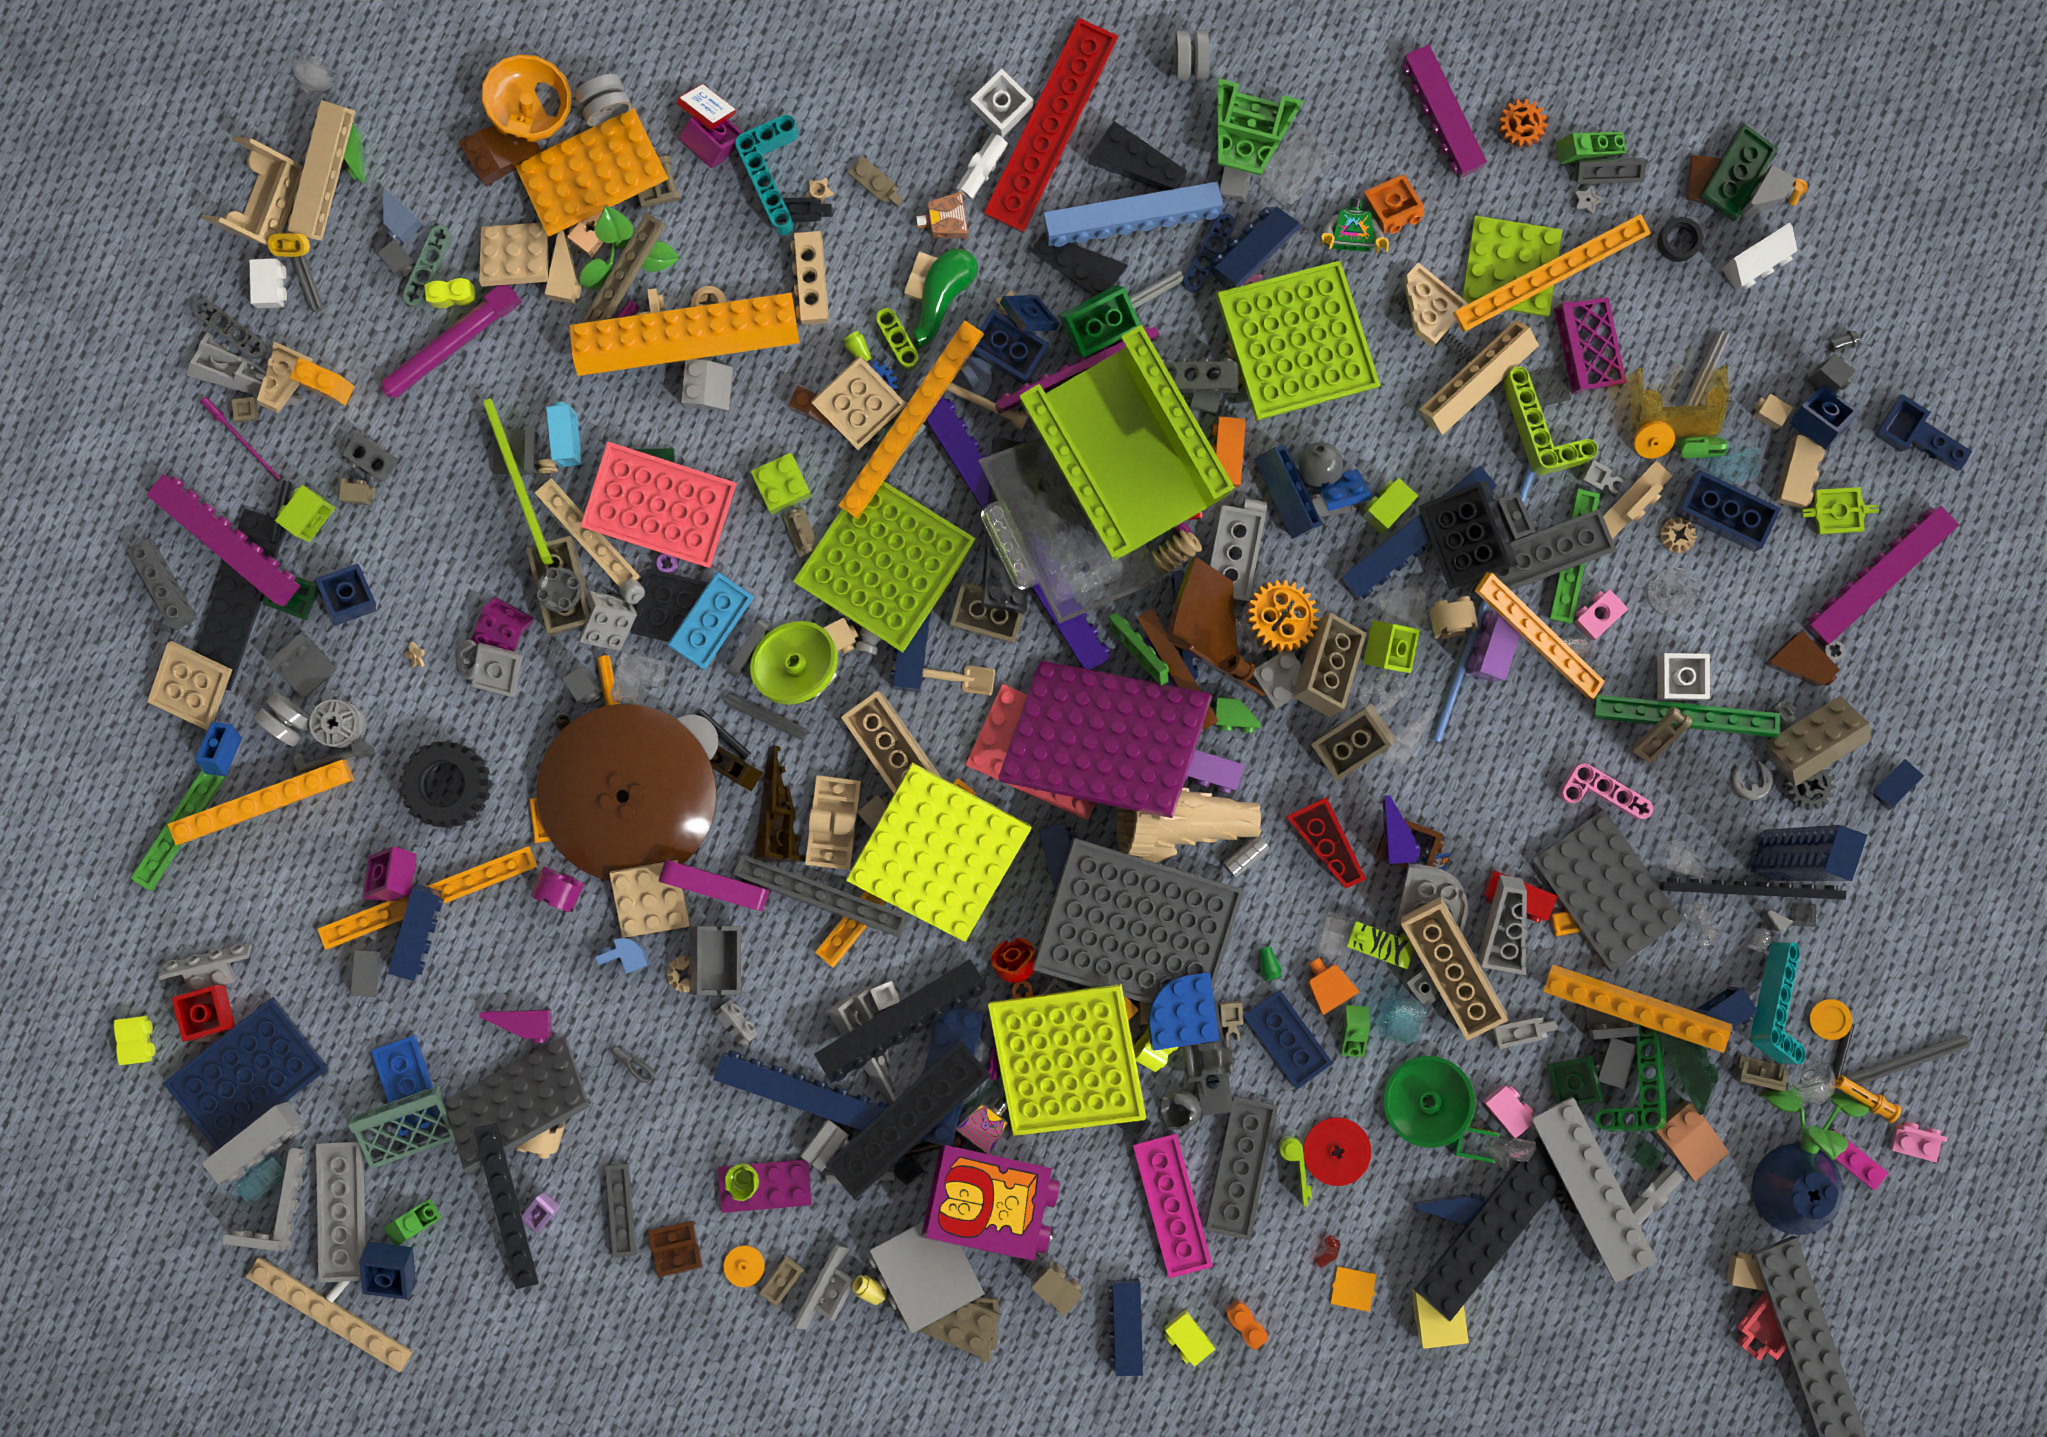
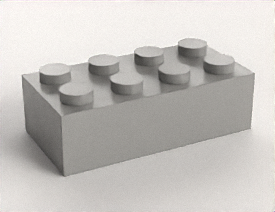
(254, 1142)

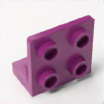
(501, 625)

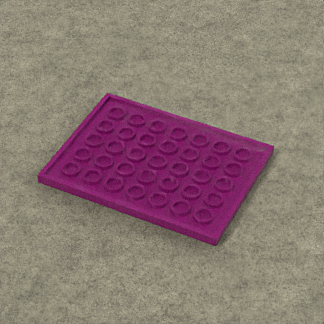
(1105, 738)

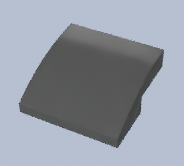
(1515, 517)

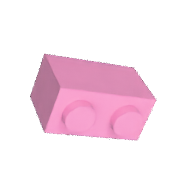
(1509, 1110)

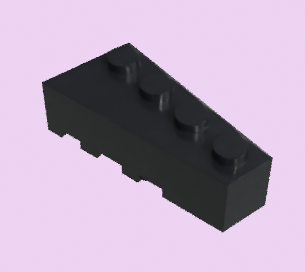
(1133, 158)

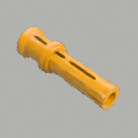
(1875, 1102)

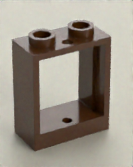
(1436, 846)

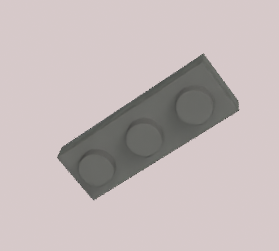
(1610, 170)

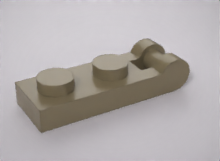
(1661, 735)

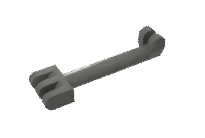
(358, 749)

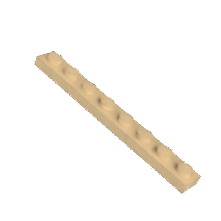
(329, 1314)

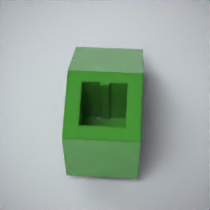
(1234, 714)
(1355, 1031)
(412, 1222)

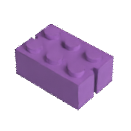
(1493, 648)

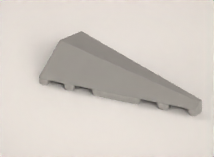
(220, 367)
(852, 1013)

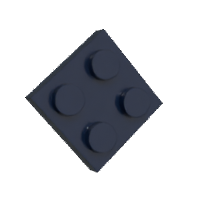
(1029, 313)

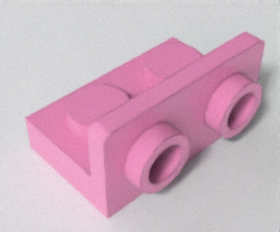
(1916, 1142)

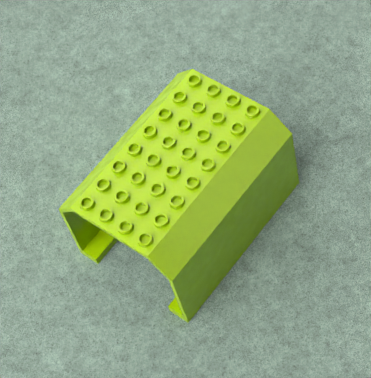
(1128, 446)

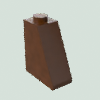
(1804, 661)

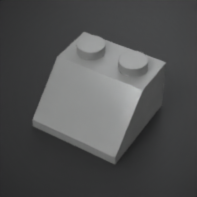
(1771, 190)
(706, 385)

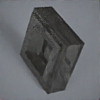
(1803, 915)

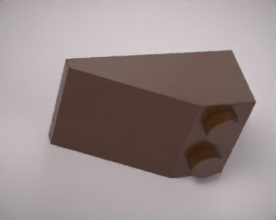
(496, 154)

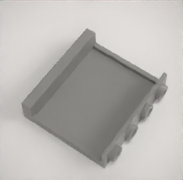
(924, 1277)

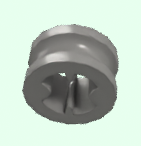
(1840, 649)

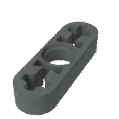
(746, 651)

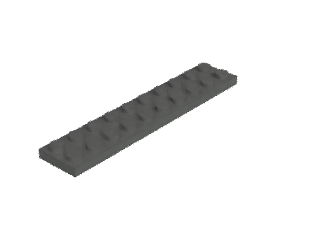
(1808, 1339)

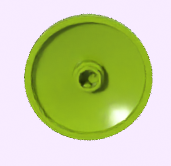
(794, 662)

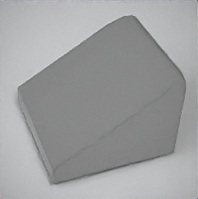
(1776, 921)

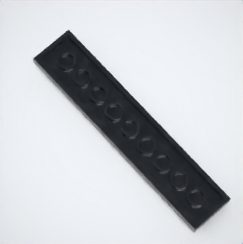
(1489, 1233)

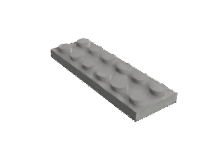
(340, 1211)

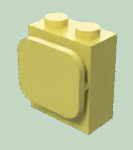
(1435, 1329)

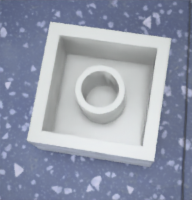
(1001, 103)
(1683, 677)

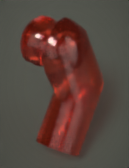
(1331, 1253)

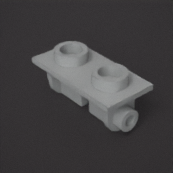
(743, 1030)

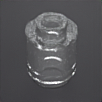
(1578, 645)

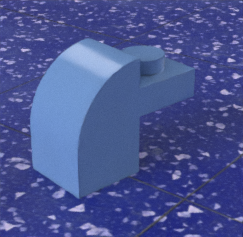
(629, 951)

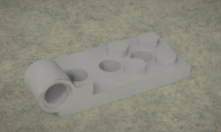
(1253, 519)

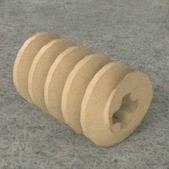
(1176, 552)

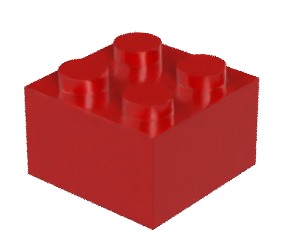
(203, 1013)

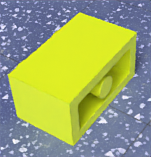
(1189, 1338)

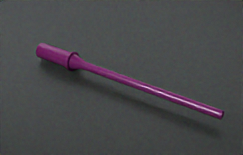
(218, 415)

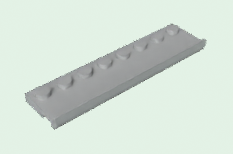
(1593, 1189)

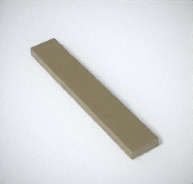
(625, 269)

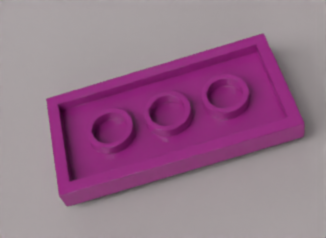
(780, 1186)

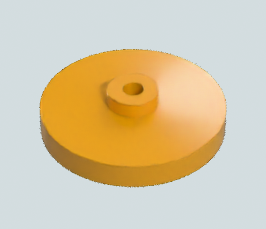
(1654, 439)
(1830, 1019)
(744, 1266)

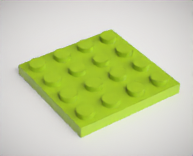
(1505, 251)

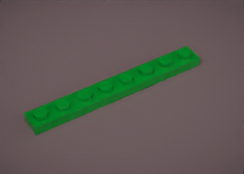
(1702, 716)

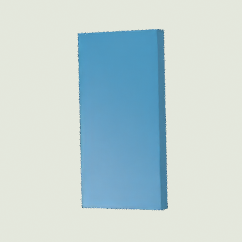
(710, 621)

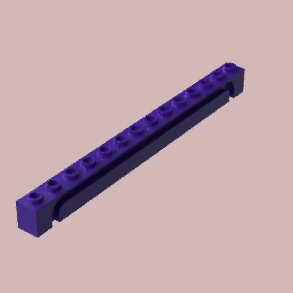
(965, 456)

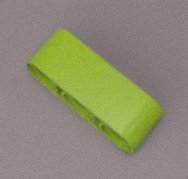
(893, 329)

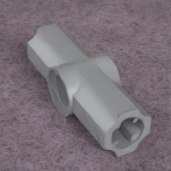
(1655, 1193)

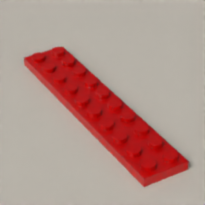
(1051, 125)

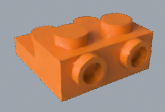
(1395, 204)

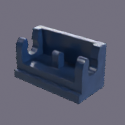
(1897, 784)

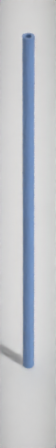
(1469, 645)

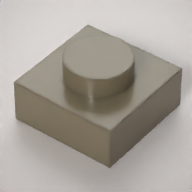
(245, 409)

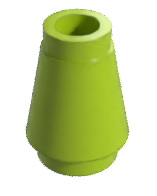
(857, 346)

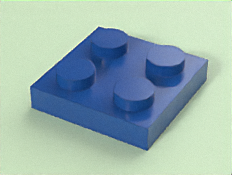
(1345, 492)

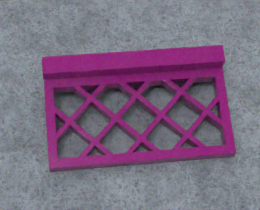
(1572, 345)

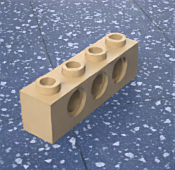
(810, 243)

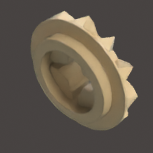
(703, 293)
(1668, 536)
(674, 975)

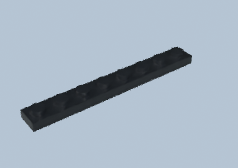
(1761, 889)
(506, 1205)

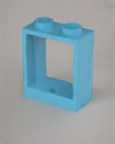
(564, 435)

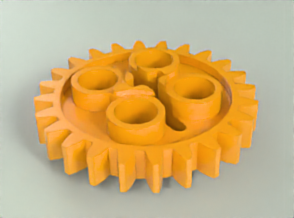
(1299, 628)

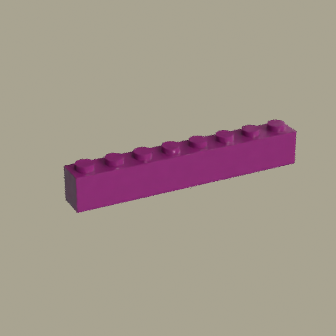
(223, 539)
(1881, 575)

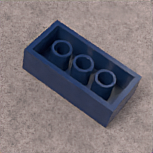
(1727, 510)

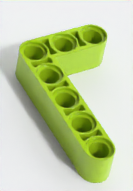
(1539, 429)

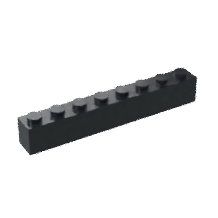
(900, 1021)

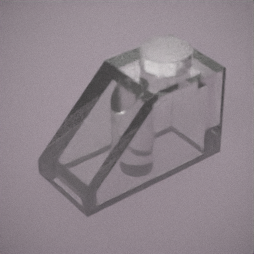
(1681, 859)

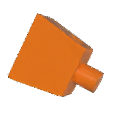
(1329, 986)

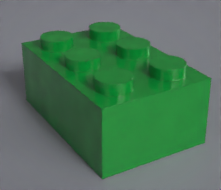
(1099, 321)

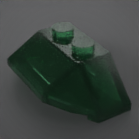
(1693, 1069)

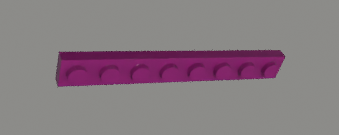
(1065, 373)

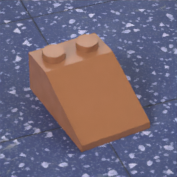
(1691, 1140)

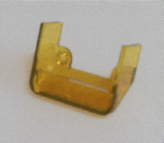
(1684, 420)

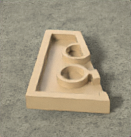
(277, 384)

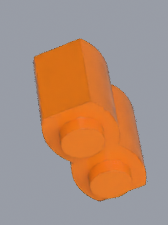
(1243, 1320)

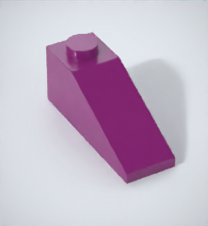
(524, 1023)

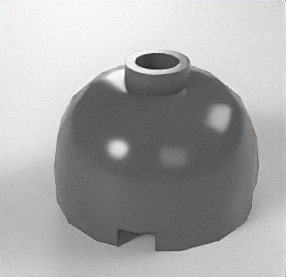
(1320, 464)

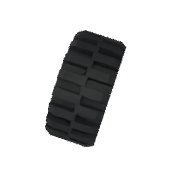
(416, 778)

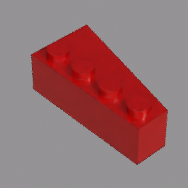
(1326, 837)

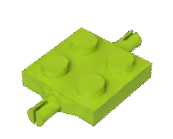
(1839, 511)

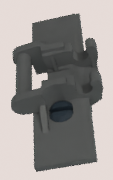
(1214, 1083)

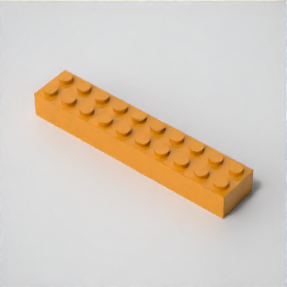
(683, 334)

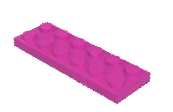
(1172, 1205)

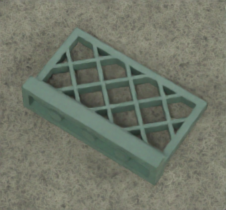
(391, 1112)

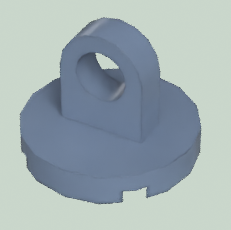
(974, 377)

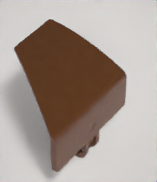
(1206, 626)

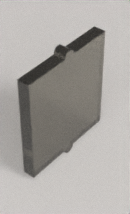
(1550, 385)

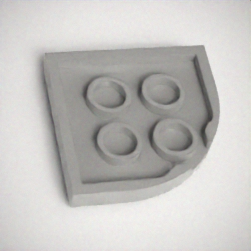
(1428, 883)

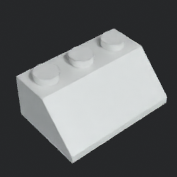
(1761, 258)

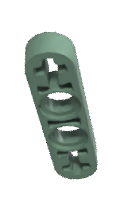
(423, 265)

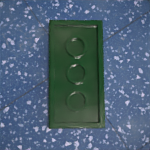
(1738, 172)

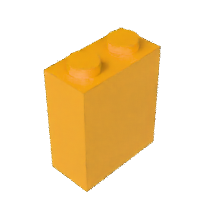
(322, 381)

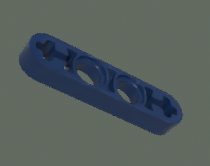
(1206, 251)

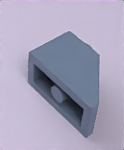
(398, 219)

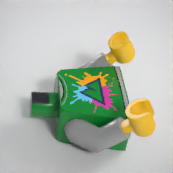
(1354, 230)

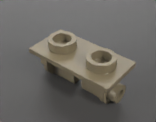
(800, 532)

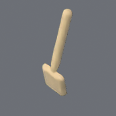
(975, 679)

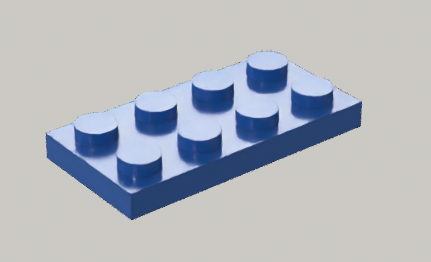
(404, 1074)

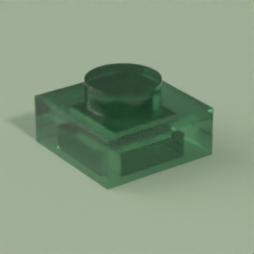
(1647, 1156)

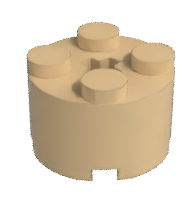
(1453, 618)
(544, 1143)

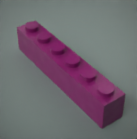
(1443, 111)

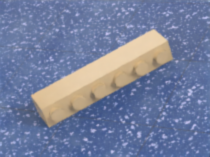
(321, 170)
(1479, 377)

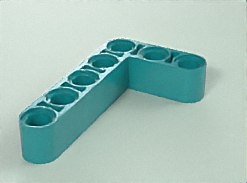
(761, 173)
(1774, 1004)

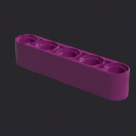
(713, 885)

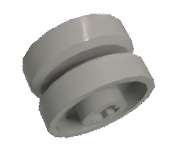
(1190, 55)
(602, 99)
(283, 719)

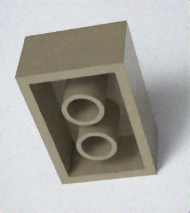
(981, 620)
(1354, 742)

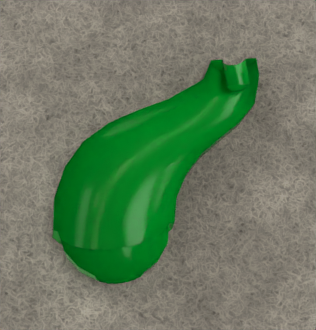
(943, 282)

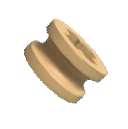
(547, 466)

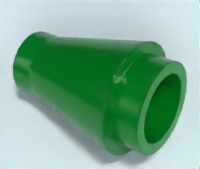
(1269, 965)

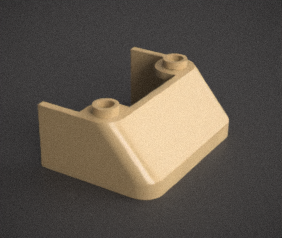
(270, 197)

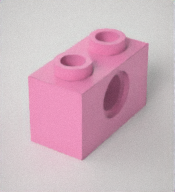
(1611, 607)

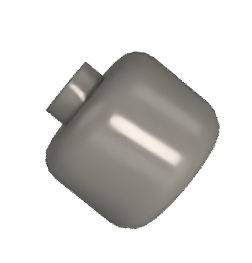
(632, 591)

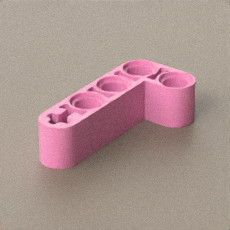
(1608, 795)

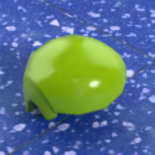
(741, 1181)

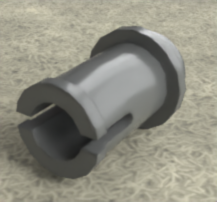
(1844, 341)

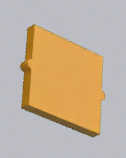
(1353, 1289)

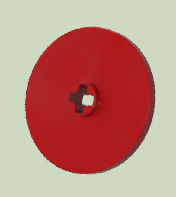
(1320, 1144)

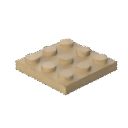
(513, 254)
(859, 402)
(189, 685)
(646, 903)

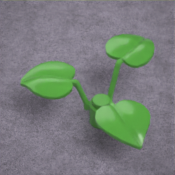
(618, 230)
(1814, 1137)

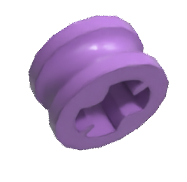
(660, 565)

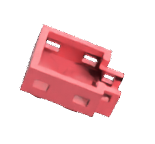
(1761, 1324)

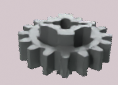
(1806, 793)

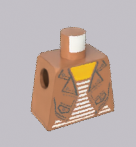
(946, 217)

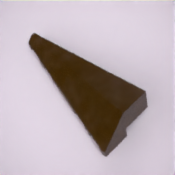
(775, 829)

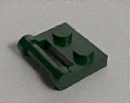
(298, 604)

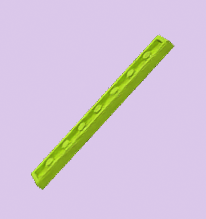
(517, 481)

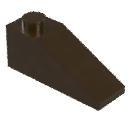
(735, 769)

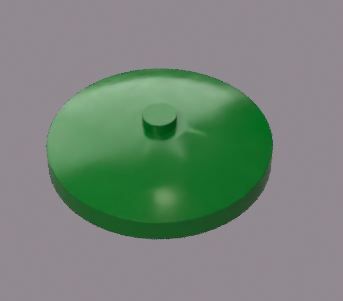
(1429, 1102)

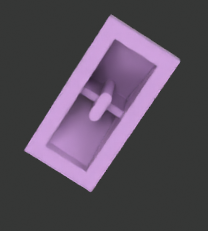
(540, 1212)

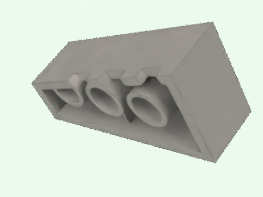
(1505, 929)

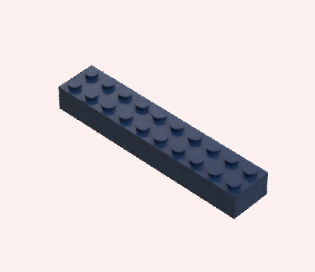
(1808, 853)

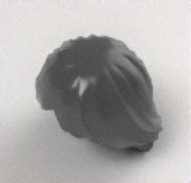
(1178, 1119)

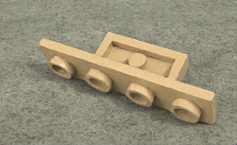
(1636, 498)

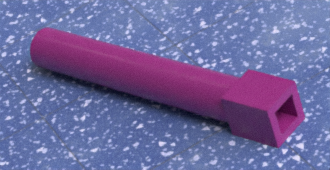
(496, 304)

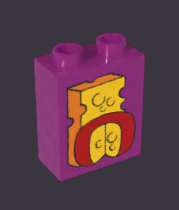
(989, 1203)

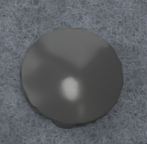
(559, 589)

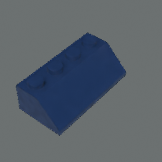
(1253, 247)

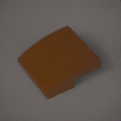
(1699, 173)
(675, 1249)

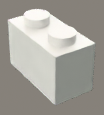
(267, 283)

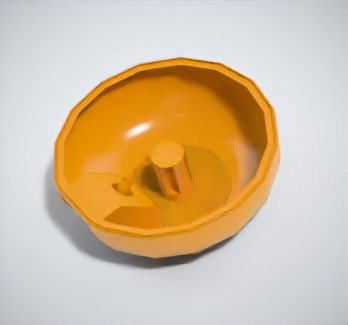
(513, 103)

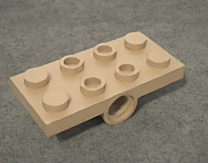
(833, 822)

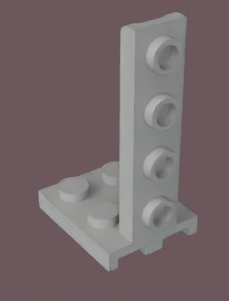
(287, 1207)

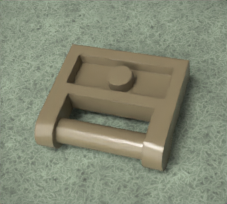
(653, 195)

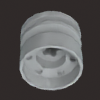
(350, 723)

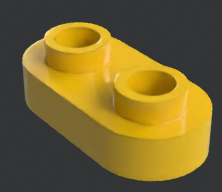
(288, 244)

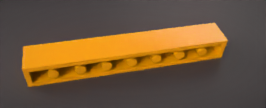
(261, 802)
(1638, 1008)

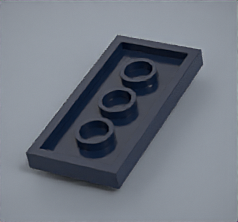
(1288, 1039)

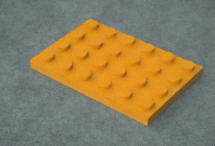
(591, 172)

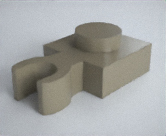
(1231, 1015)

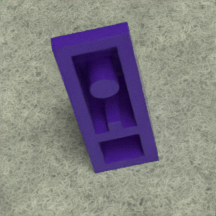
(1399, 841)

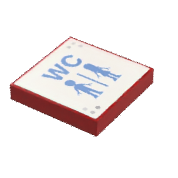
(706, 106)

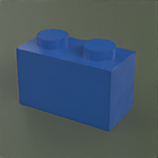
(218, 749)

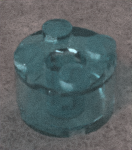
(1402, 1019)

